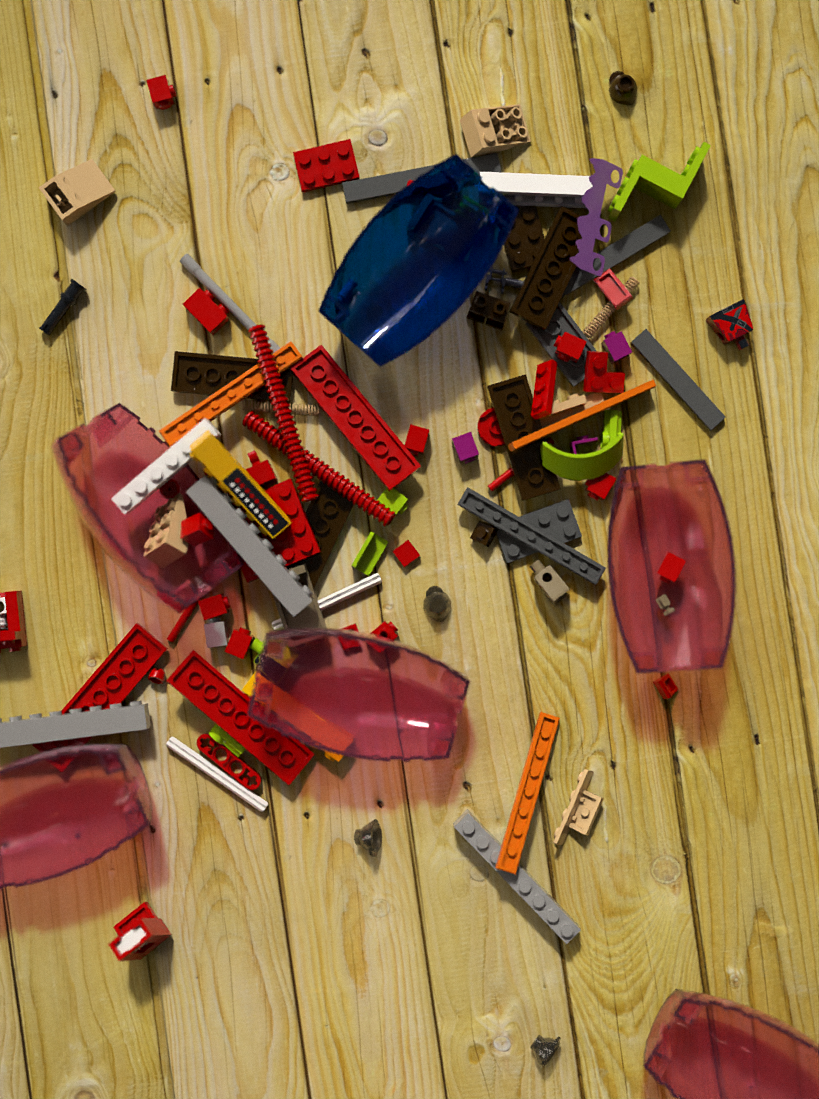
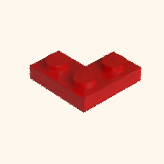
(596, 375)

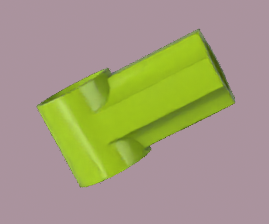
(611, 425)
(223, 738)

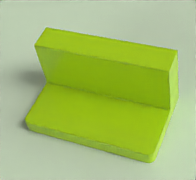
(369, 553)

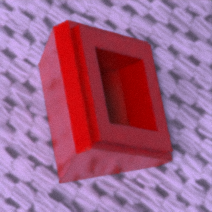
(666, 686)

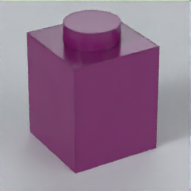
(616, 346)
(465, 448)

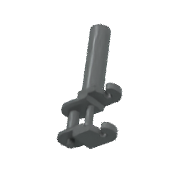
(504, 281)

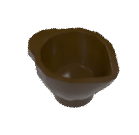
(622, 88)

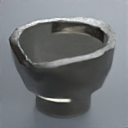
(436, 603)
(369, 837)
(545, 1049)

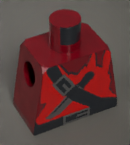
(732, 324)

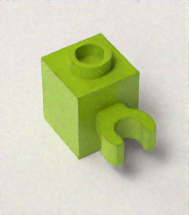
(394, 501)

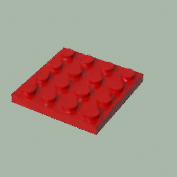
(294, 542)

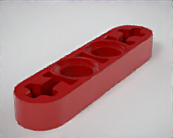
(227, 763)

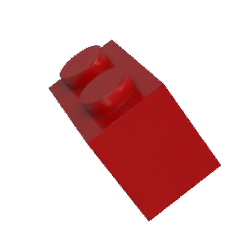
(203, 308)

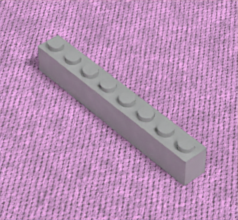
(250, 545)
(74, 724)
(522, 882)

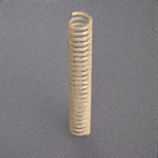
(609, 311)
(304, 410)

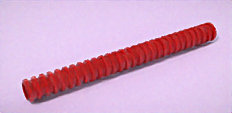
(283, 413)
(323, 471)

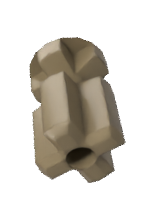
(663, 603)

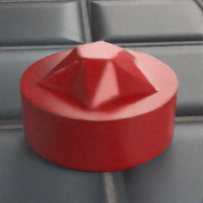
(170, 489)

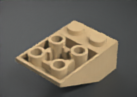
(494, 129)
(77, 191)
(164, 540)

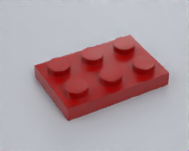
(326, 165)

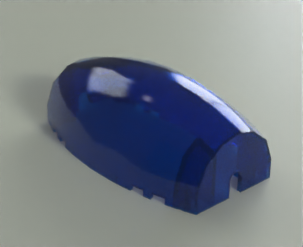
(418, 260)

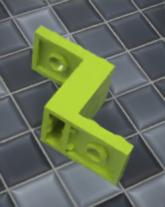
(658, 181)

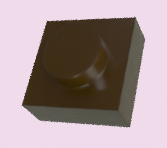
(483, 534)

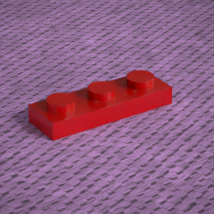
(544, 389)

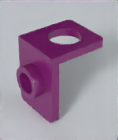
(581, 440)

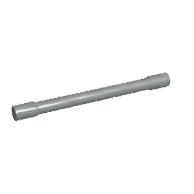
(195, 269)

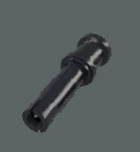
(67, 299)

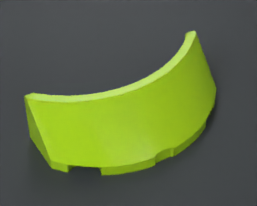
(582, 466)

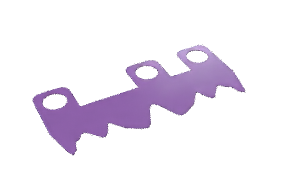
(590, 224)

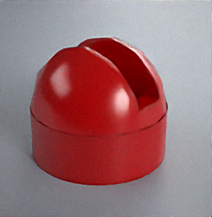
(157, 676)

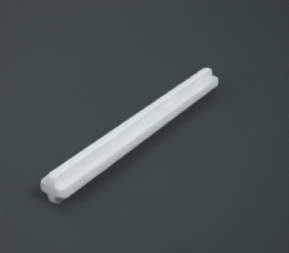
(340, 595)
(217, 774)

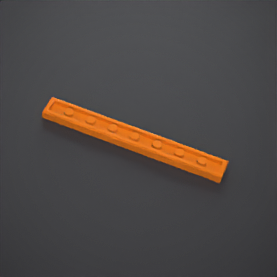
(227, 396)
(581, 415)
(527, 793)

